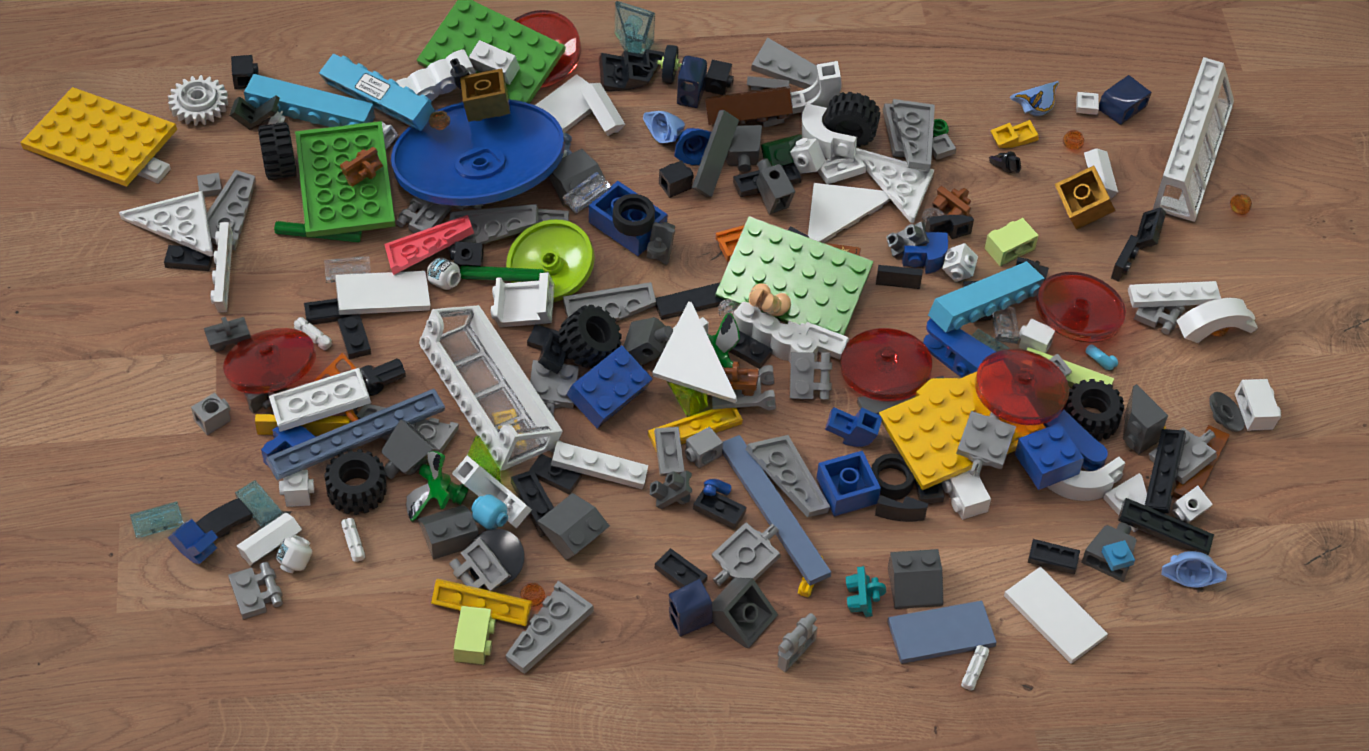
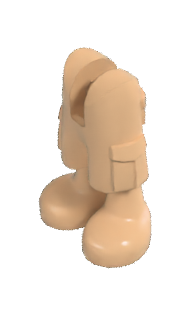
(763, 299)

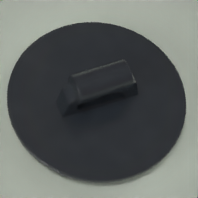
(507, 550)

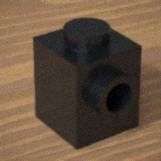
(243, 70)
(719, 77)
(675, 178)
(467, 254)

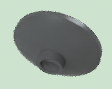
(1226, 412)

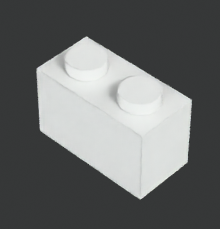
(488, 58)
(1257, 404)
(967, 494)

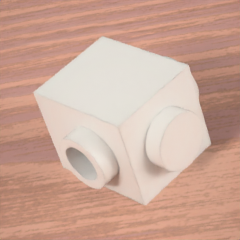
(807, 155)
(297, 489)
(1198, 505)

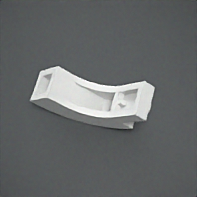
(822, 91)
(830, 142)
(1214, 316)
(483, 483)
(1090, 484)

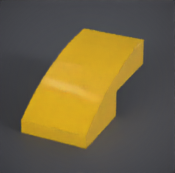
(1018, 135)

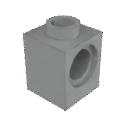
(204, 415)
(703, 447)

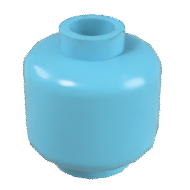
(489, 512)

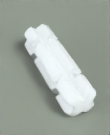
(315, 334)
(353, 539)
(975, 667)

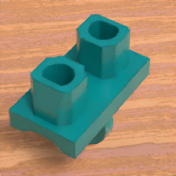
(867, 590)

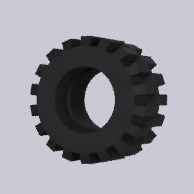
(853, 116)
(277, 150)
(588, 322)
(1100, 397)
(353, 466)

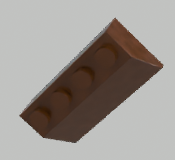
(752, 105)

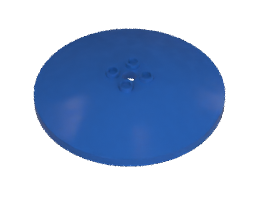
(479, 158)

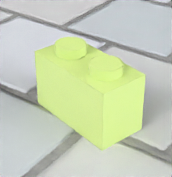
(1011, 241)
(473, 634)

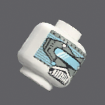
(443, 273)
(294, 554)

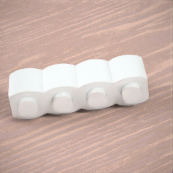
(436, 77)
(772, 333)

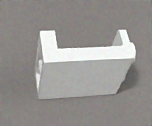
(523, 302)

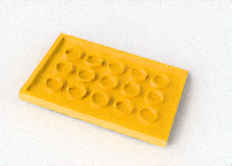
(99, 136)
(932, 426)

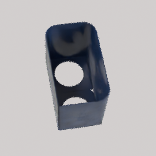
(693, 71)
(1124, 99)
(690, 608)

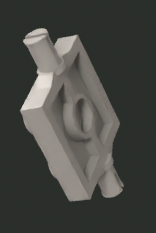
(552, 386)
(985, 441)
(1195, 455)
(746, 554)

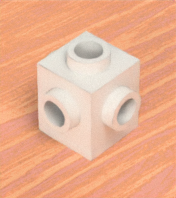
(960, 262)

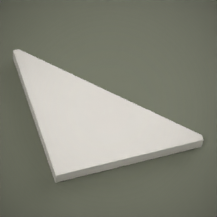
(901, 184)
(840, 208)
(177, 219)
(692, 359)

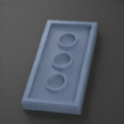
(941, 631)

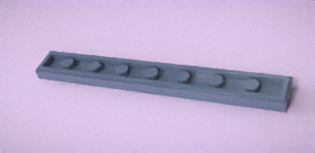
(354, 434)
(775, 511)

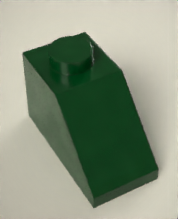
(779, 150)

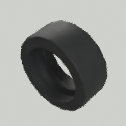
(633, 228)
(897, 462)

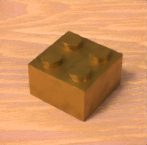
(485, 95)
(1085, 197)

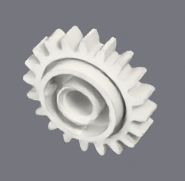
(198, 100)

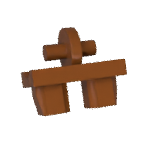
(362, 166)
(955, 200)
(742, 378)

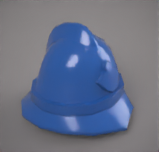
(692, 145)

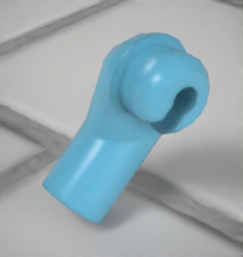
(1101, 358)

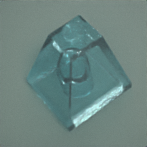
(634, 27)

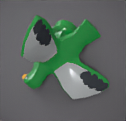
(725, 339)
(438, 487)

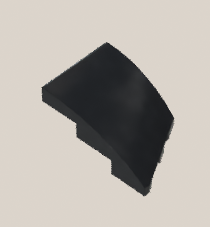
(628, 70)

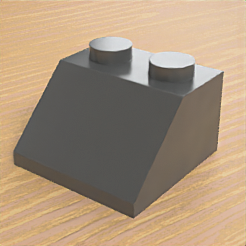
(573, 171)
(1142, 421)
(572, 525)
(448, 531)
(916, 578)
(742, 611)

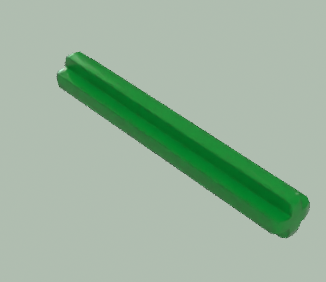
(298, 229)
(505, 273)

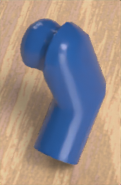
(716, 485)

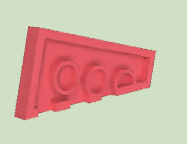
(423, 244)

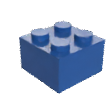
(1049, 456)
(848, 483)

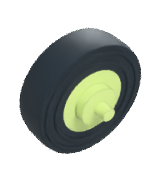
(670, 63)

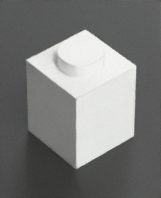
(1036, 336)

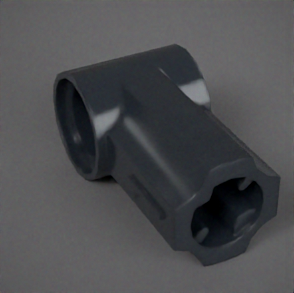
(382, 375)

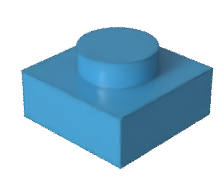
(1118, 555)

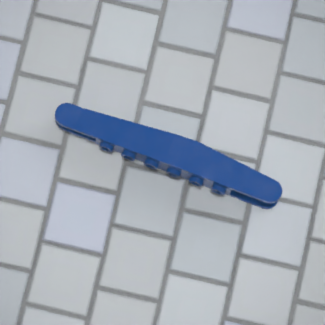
(965, 354)

